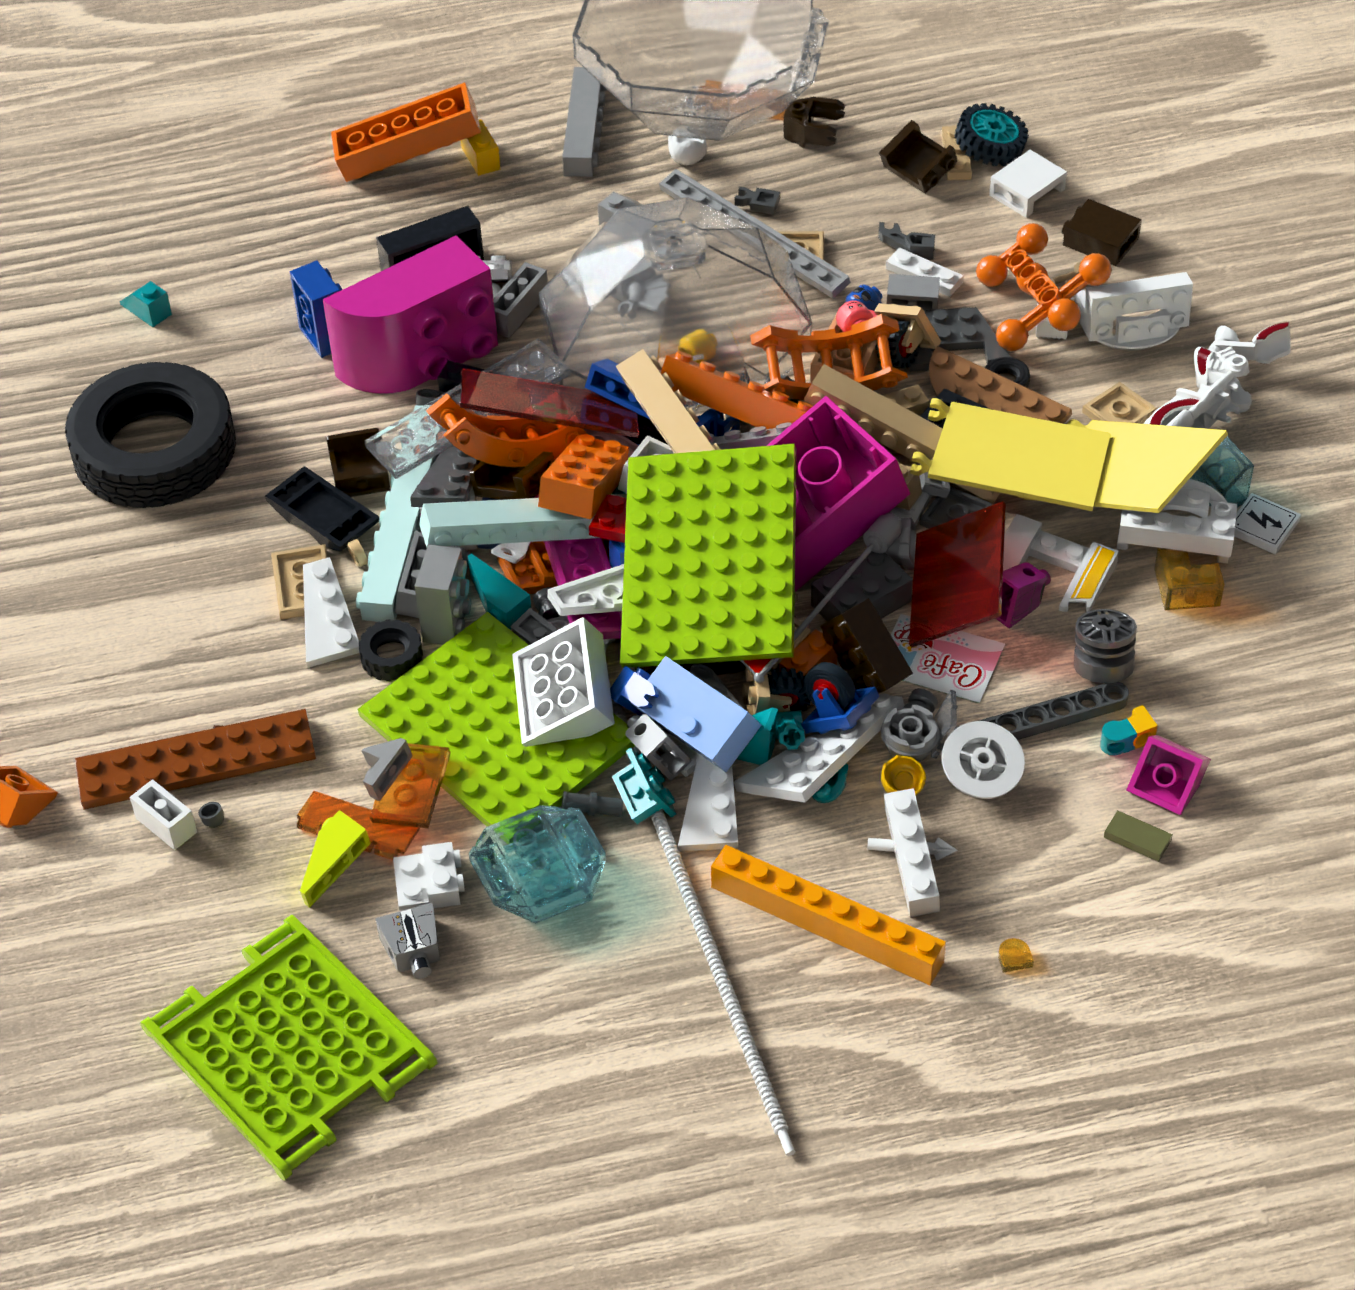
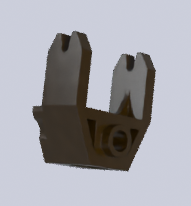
(800, 117)

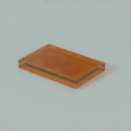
(415, 790)

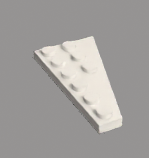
(803, 771)

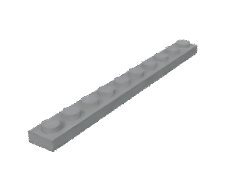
(805, 264)

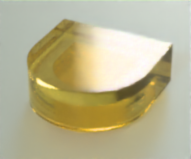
(1014, 955)

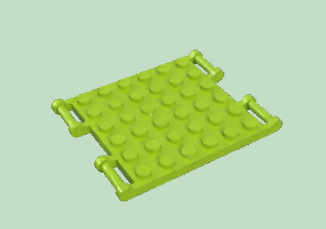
(287, 1044)

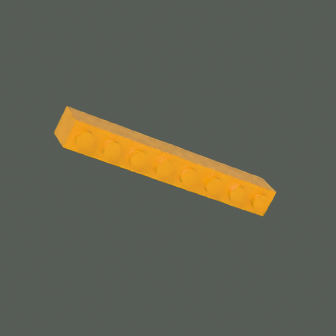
(828, 914)

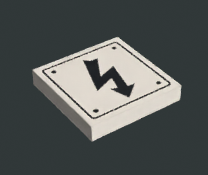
(1264, 523)

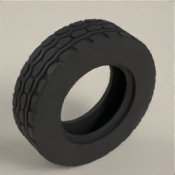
(161, 475)

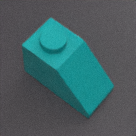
(149, 304)
(763, 742)

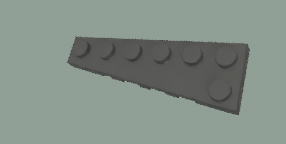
(446, 479)

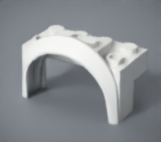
(1108, 302)
(1200, 535)

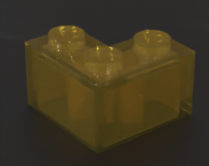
(1187, 584)

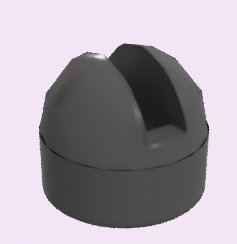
(211, 814)

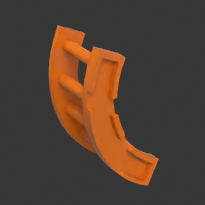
(824, 342)
(500, 438)

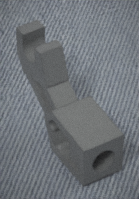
(916, 243)

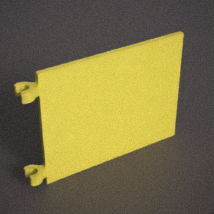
(1015, 455)
(1149, 462)

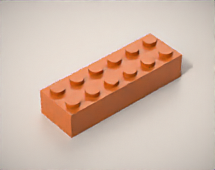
(405, 132)

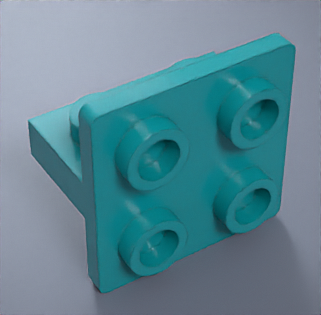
(643, 788)

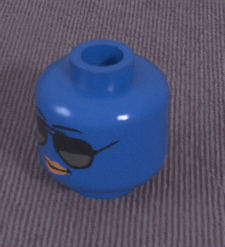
(867, 295)

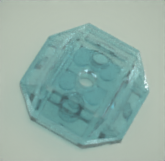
(539, 862)

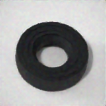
(1011, 366)

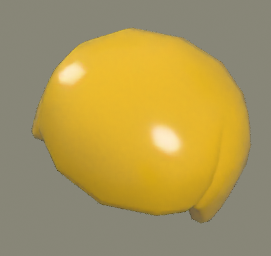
(903, 774)

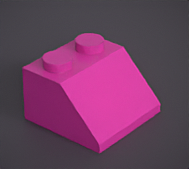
(1168, 774)

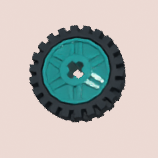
(991, 134)

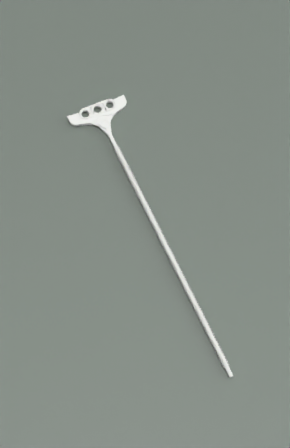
(712, 954)

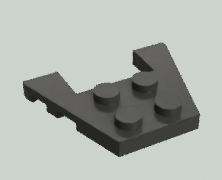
(959, 331)

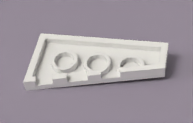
(327, 619)
(710, 810)

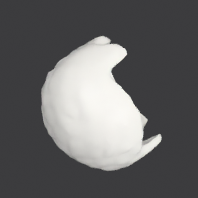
(686, 150)

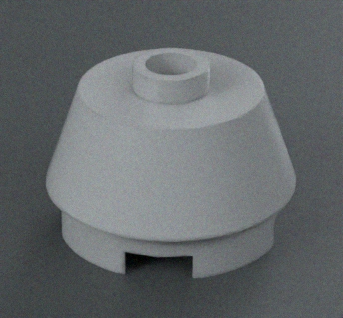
(910, 732)

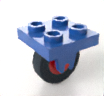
(835, 699)

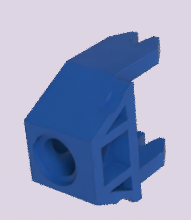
(634, 688)

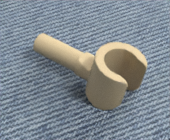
(1070, 275)

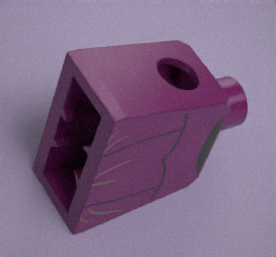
(1021, 592)

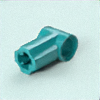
(789, 729)

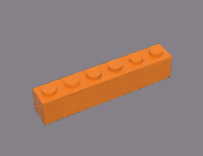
(729, 394)

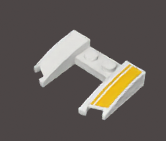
(1091, 565)

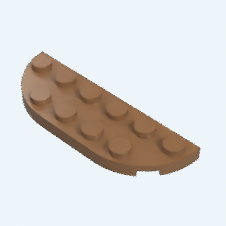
(991, 389)

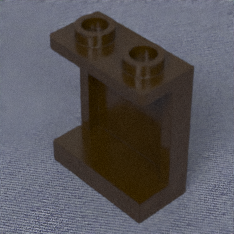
(917, 158)
(354, 466)
(510, 482)

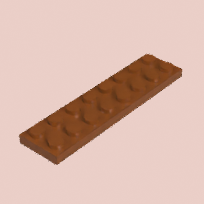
(195, 758)

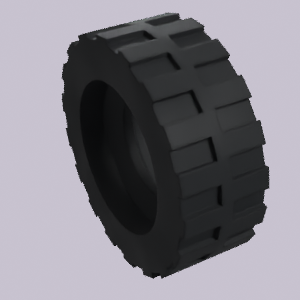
(390, 632)

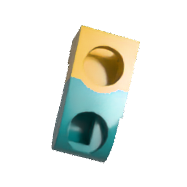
(1128, 733)

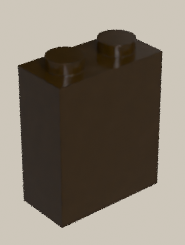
(1101, 231)

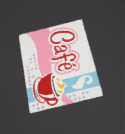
(950, 662)

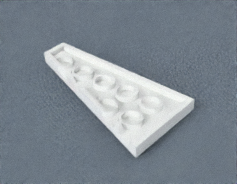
(590, 594)

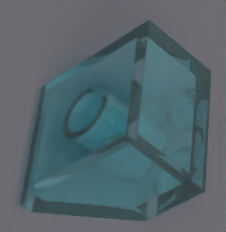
(1227, 472)

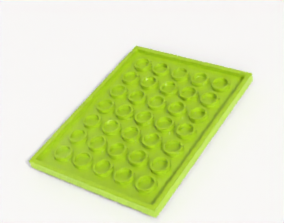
(709, 556)
(468, 702)

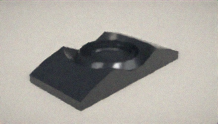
(321, 509)

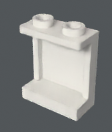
(1026, 181)

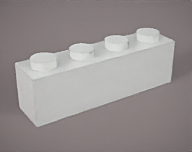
(912, 852)

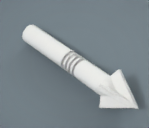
(939, 849)

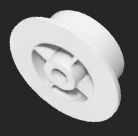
(983, 759)

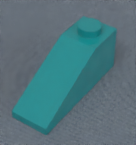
(497, 593)

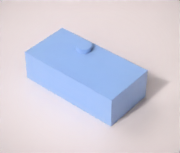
(699, 715)

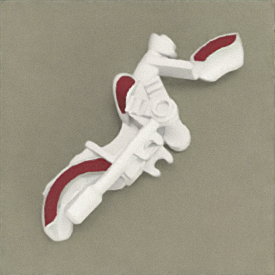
(1217, 378)

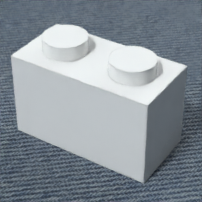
(163, 814)

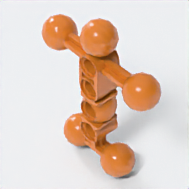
(1034, 280)

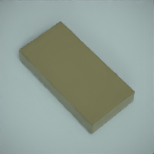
(1138, 835)

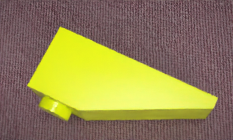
(335, 849)

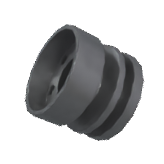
(1105, 645)

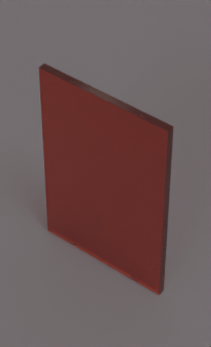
(958, 574)

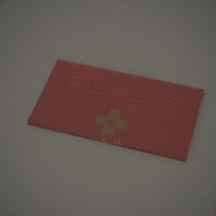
(545, 403)

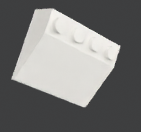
(563, 685)

